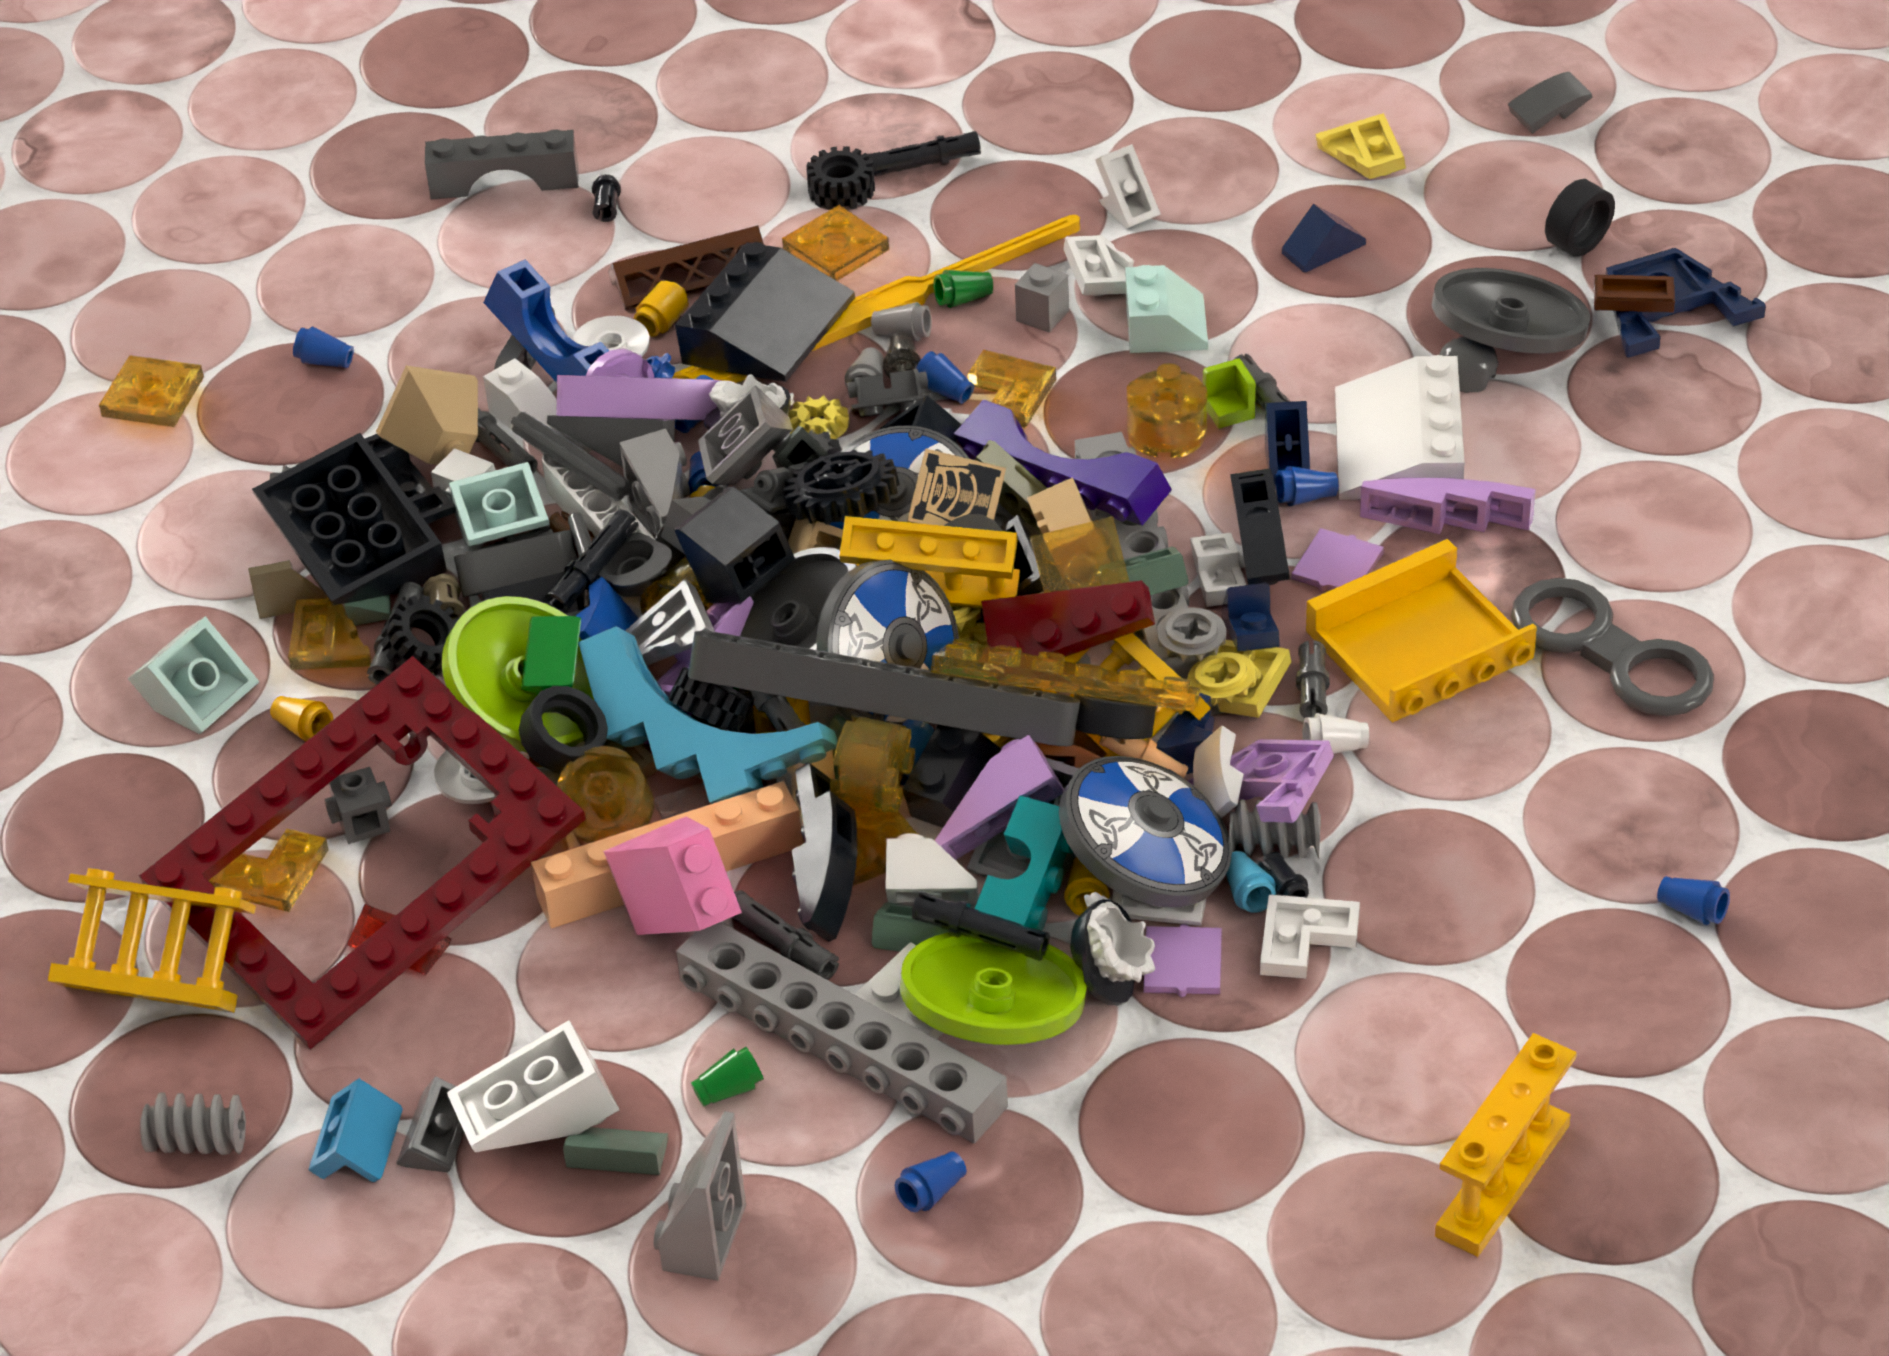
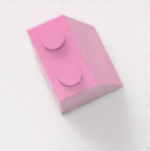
(673, 879)

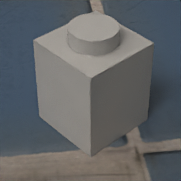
(1042, 297)

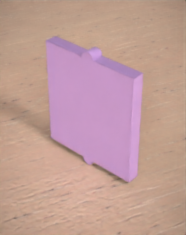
(1336, 560)
(1184, 960)

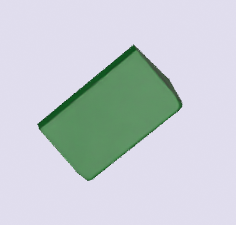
(550, 652)

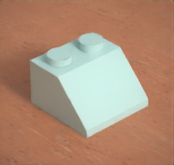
(1163, 311)
(498, 504)
(194, 677)

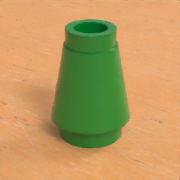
(960, 287)
(728, 1077)

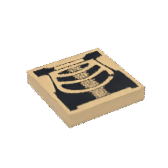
(953, 488)

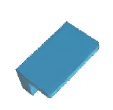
(356, 1132)

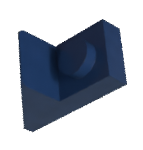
(1249, 617)
(1186, 734)

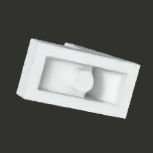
(1128, 189)

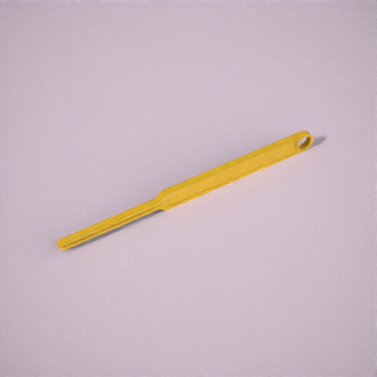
(916, 289)

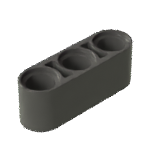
(514, 562)

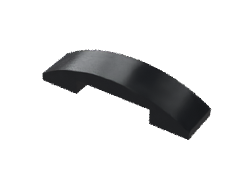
(429, 501)

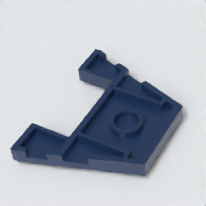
(1693, 289)

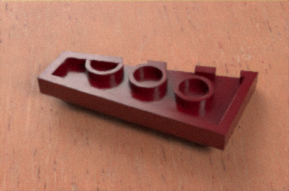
(1068, 618)

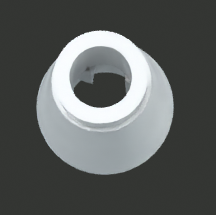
(1341, 733)

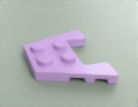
(1282, 774)

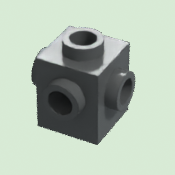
(359, 805)

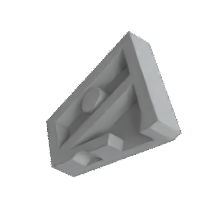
(671, 624)

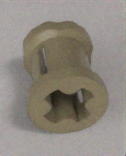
(437, 589)

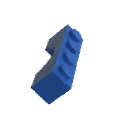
(524, 307)

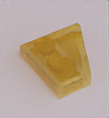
(325, 638)

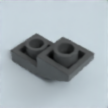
(1547, 99)

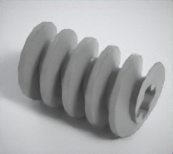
(1250, 831)
(193, 1125)

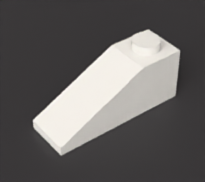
(516, 390)

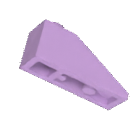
(994, 794)

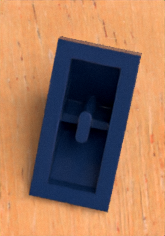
(1320, 239)
(1286, 435)

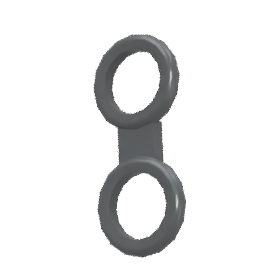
(1614, 648)

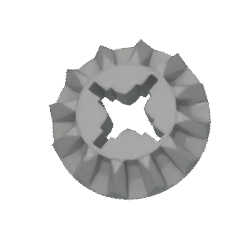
(1181, 622)

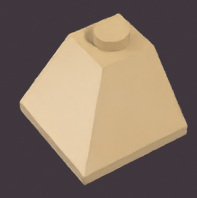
(432, 413)

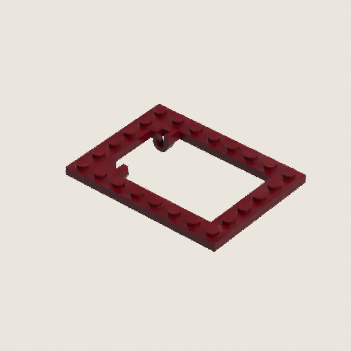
(526, 824)

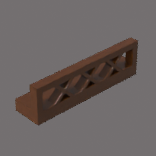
(680, 257)

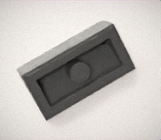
(433, 1131)

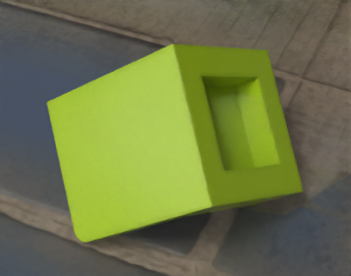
(1229, 393)

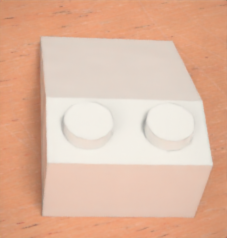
(534, 1094)

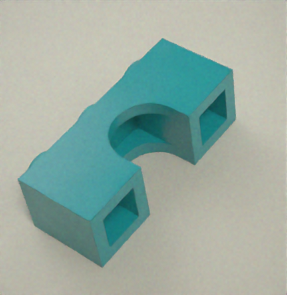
(1037, 835)

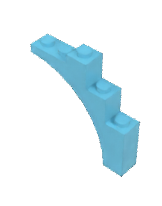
(679, 743)

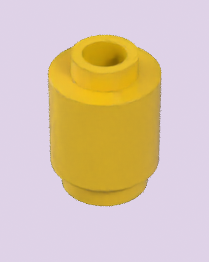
(662, 307)

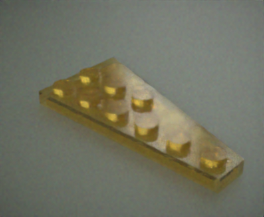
(1051, 672)

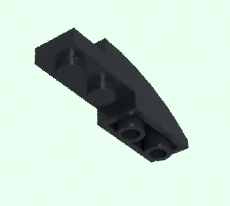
(1260, 527)
(828, 859)

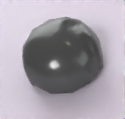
(1475, 363)

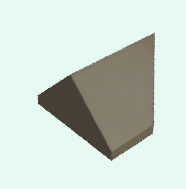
(278, 588)

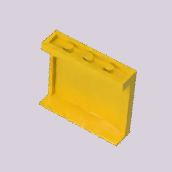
(1416, 632)

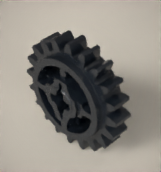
(841, 486)

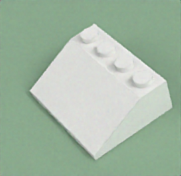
(1400, 424)

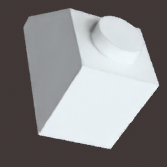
(923, 865)

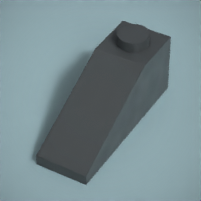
(606, 433)

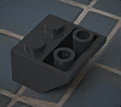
(733, 547)

